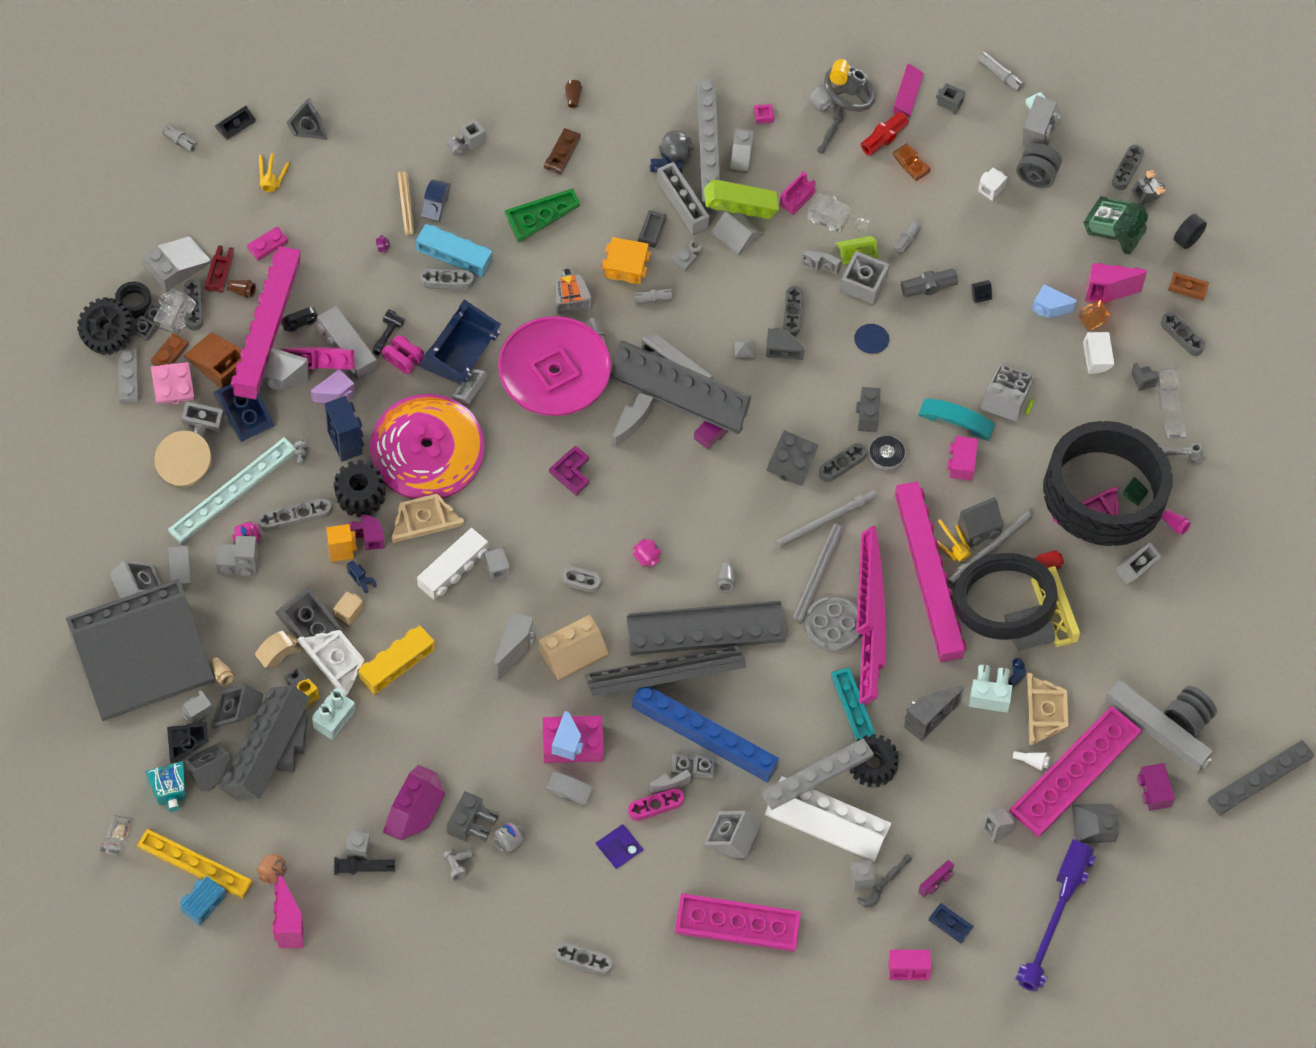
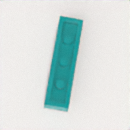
(849, 698)

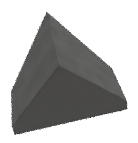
(307, 122)

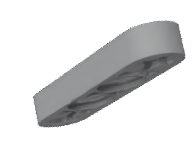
(295, 518)

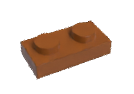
(1188, 286)
(170, 350)

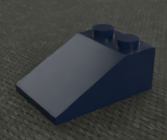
(244, 414)

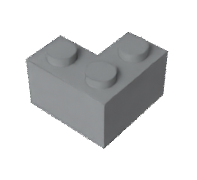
(238, 558)

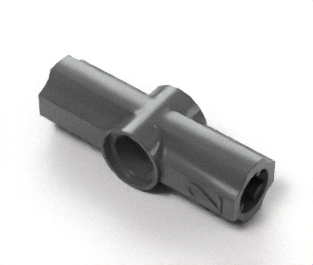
(929, 282)

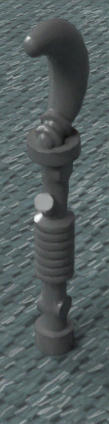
(837, 119)
(877, 889)

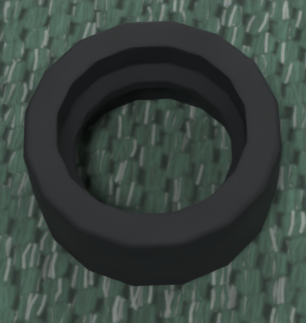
(1190, 231)
(135, 287)

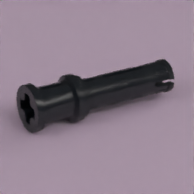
(353, 865)

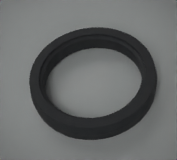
(1013, 629)

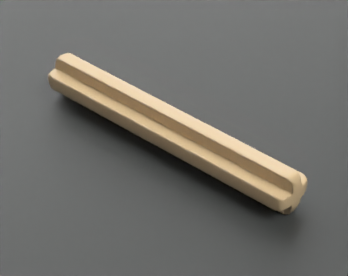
(406, 203)

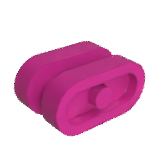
(403, 354)

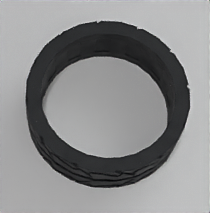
(1117, 440)

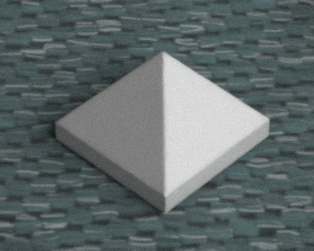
(743, 349)

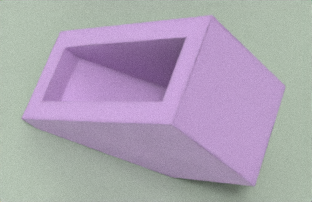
(333, 388)

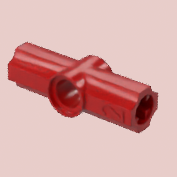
(884, 133)

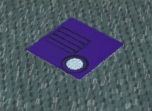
(619, 846)

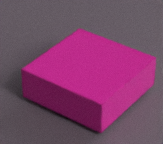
(763, 113)

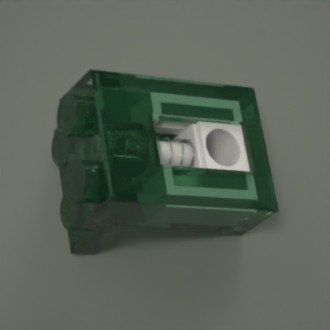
(1117, 221)

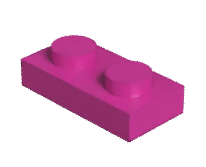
(267, 243)

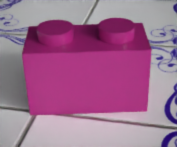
(963, 458)

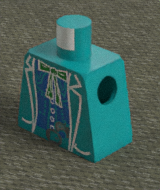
(168, 784)

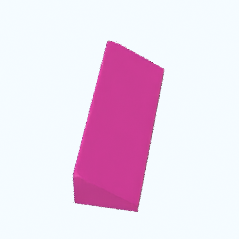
(908, 90)

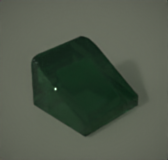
(1135, 491)

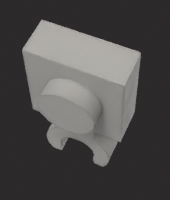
(686, 257)

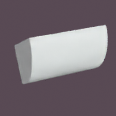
(1098, 352)

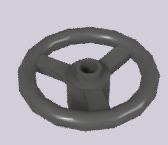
(853, 86)

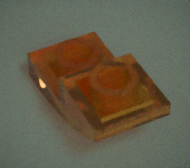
(909, 160)

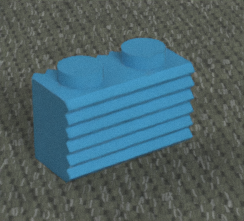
(202, 900)

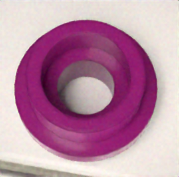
(382, 244)

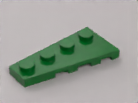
(538, 214)

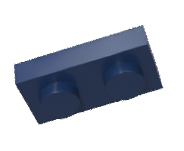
(951, 923)

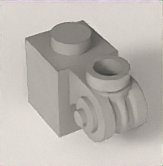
(471, 137)

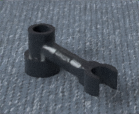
(393, 321)

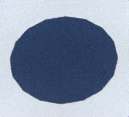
(871, 338)

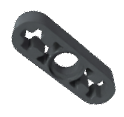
(1128, 174)
(797, 305)
(198, 310)
(1180, 325)
(846, 455)

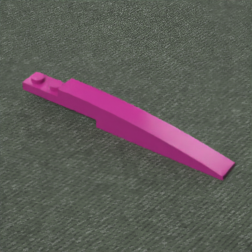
(871, 615)

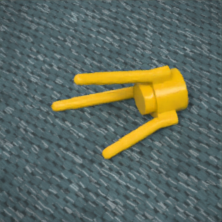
(269, 182)
(960, 551)

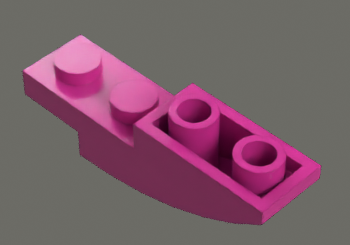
(325, 357)

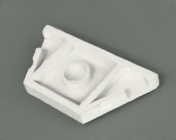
(334, 657)

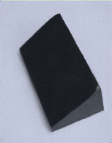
(235, 122)

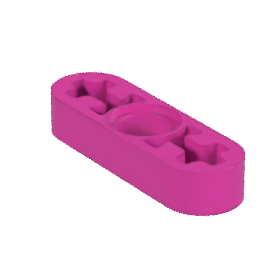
(640, 804)

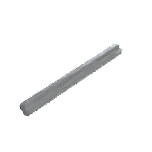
(817, 573)

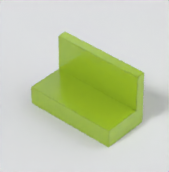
(865, 245)

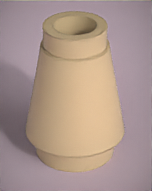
(222, 673)

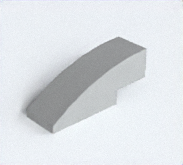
(632, 418)

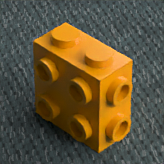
(626, 260)

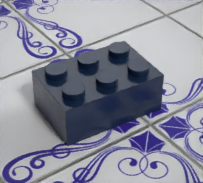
(344, 428)

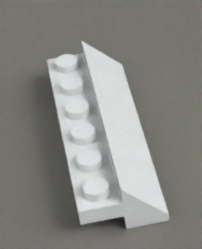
(834, 823)

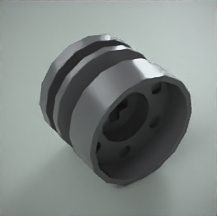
(1191, 710)

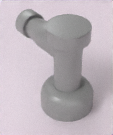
(457, 872)

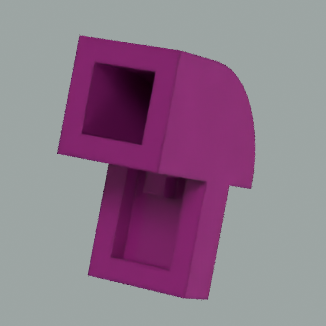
(371, 531)

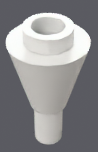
(1037, 760)

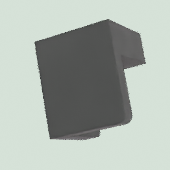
(1144, 377)

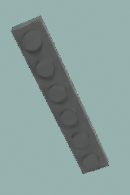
(1260, 777)

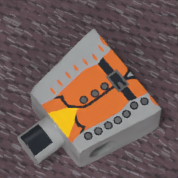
(571, 292)

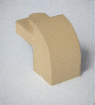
(276, 648)

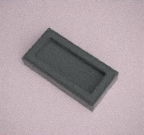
(652, 228)

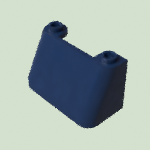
(461, 343)

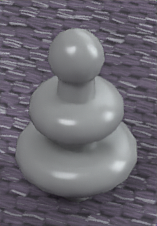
(301, 450)

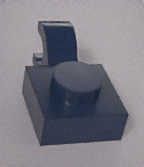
(658, 163)
(358, 575)

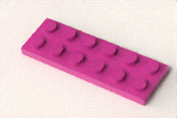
(737, 922)

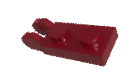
(219, 270)

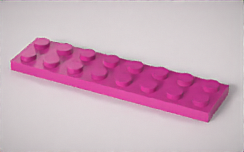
(1075, 771)

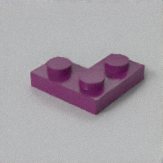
(567, 472)

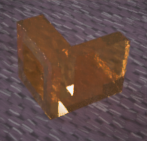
(1094, 315)

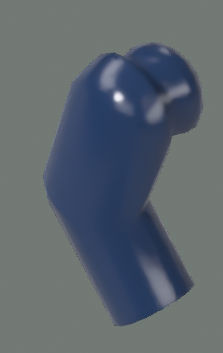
(1018, 672)

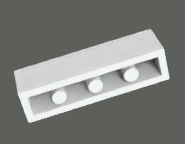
(452, 564)

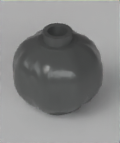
(676, 146)

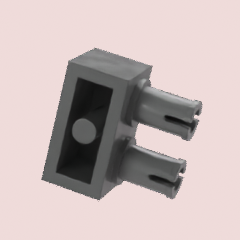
(465, 816)

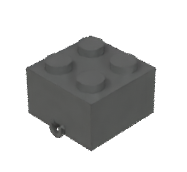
(792, 457)

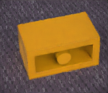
(341, 542)

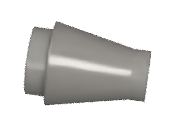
(726, 578)

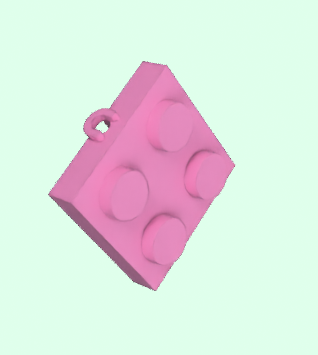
(172, 383)

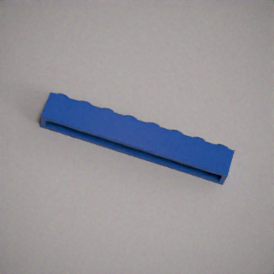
(705, 733)

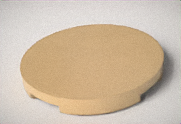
(183, 458)

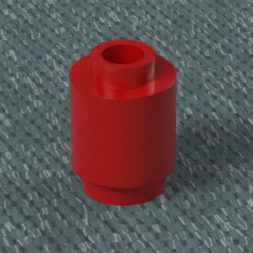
(1051, 559)

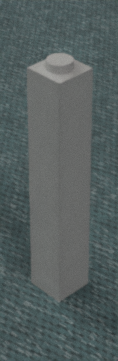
(1159, 726)

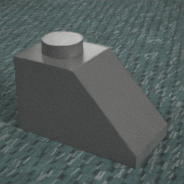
(783, 345)

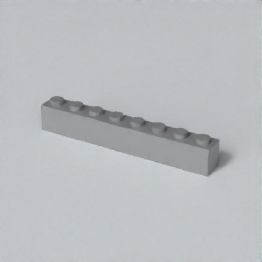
(707, 136)

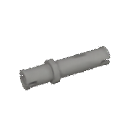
(1006, 76)

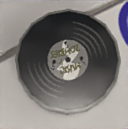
(886, 453)

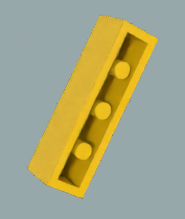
(396, 660)

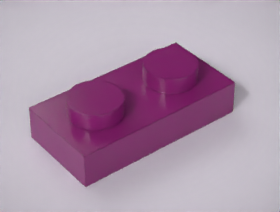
(931, 884)

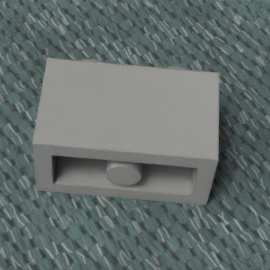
(1137, 563)

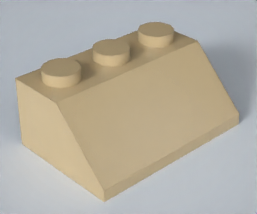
(573, 647)

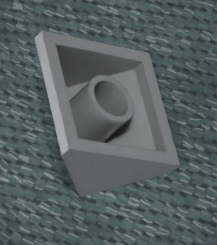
(736, 231)

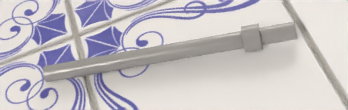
(858, 502)
(991, 546)

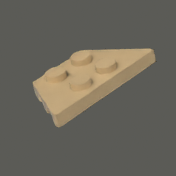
(424, 517)
(1045, 709)

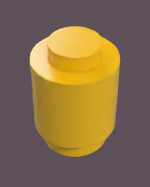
(840, 72)

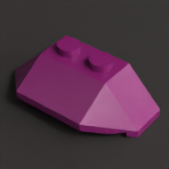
(415, 804)

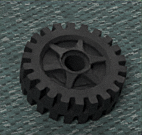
(94, 319)

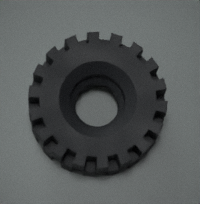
(888, 767)

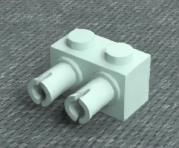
(989, 694)
(333, 714)

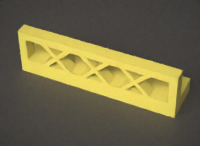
(1064, 611)

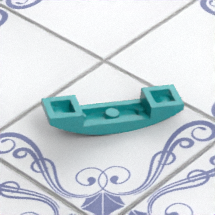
(957, 415)

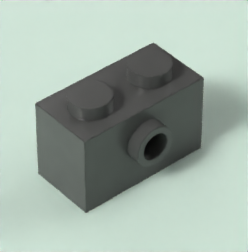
(868, 409)

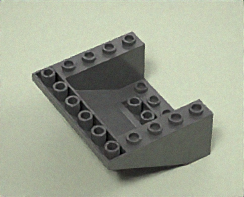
(140, 649)

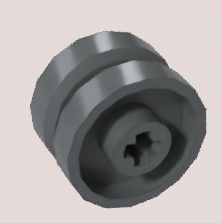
(1039, 165)

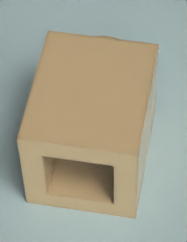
(348, 608)

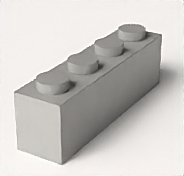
(682, 198)
(342, 335)

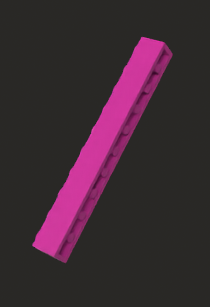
(266, 323)
(929, 572)

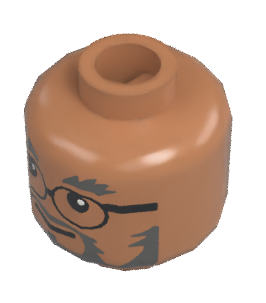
(271, 868)

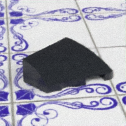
(186, 739)

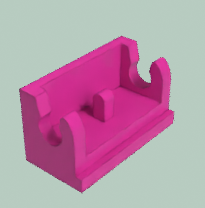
(797, 193)
(909, 964)

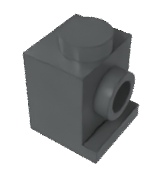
(950, 97)

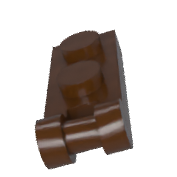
(562, 151)

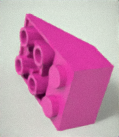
(1113, 282)
(288, 922)

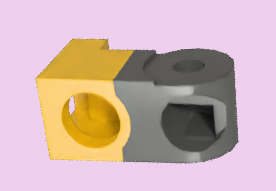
(304, 684)

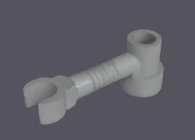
(1195, 453)

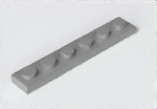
(817, 774)

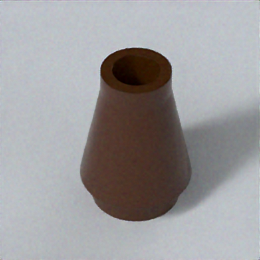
(573, 91)
(242, 287)

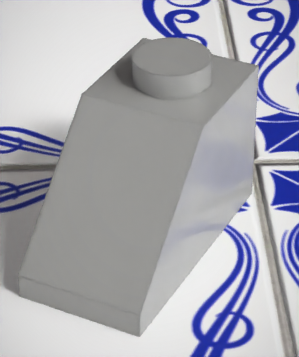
(741, 150)
(997, 823)

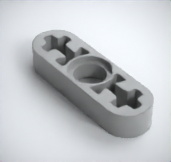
(460, 274)
(579, 951)

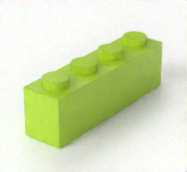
(741, 199)

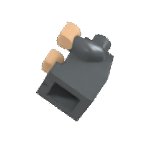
(1148, 189)

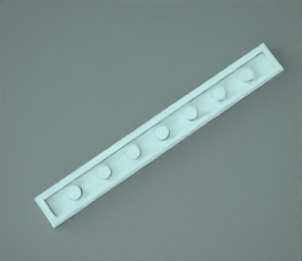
(232, 490)

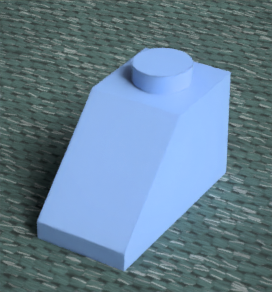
(1053, 303)
(567, 739)

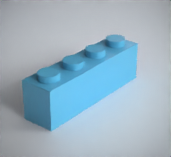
(454, 250)

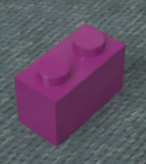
(1156, 786)

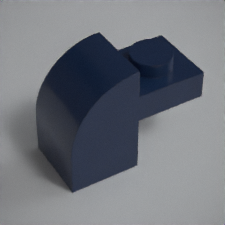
(435, 196)

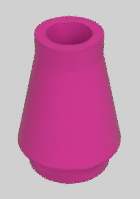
(1177, 522)

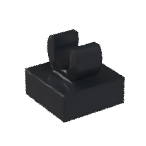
(981, 291)

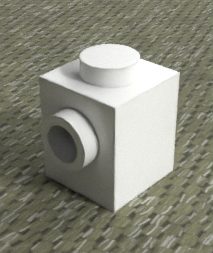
(992, 183)

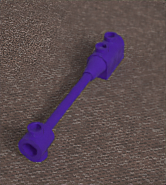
(1071, 875)

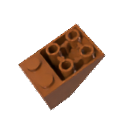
(215, 359)

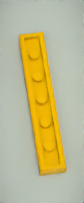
(194, 863)

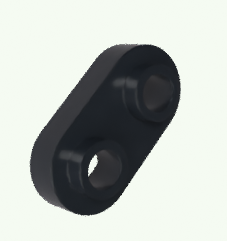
(298, 319)

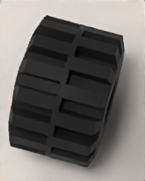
(359, 488)

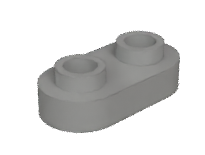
(581, 577)

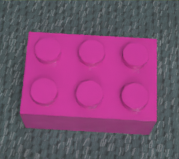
(591, 737)

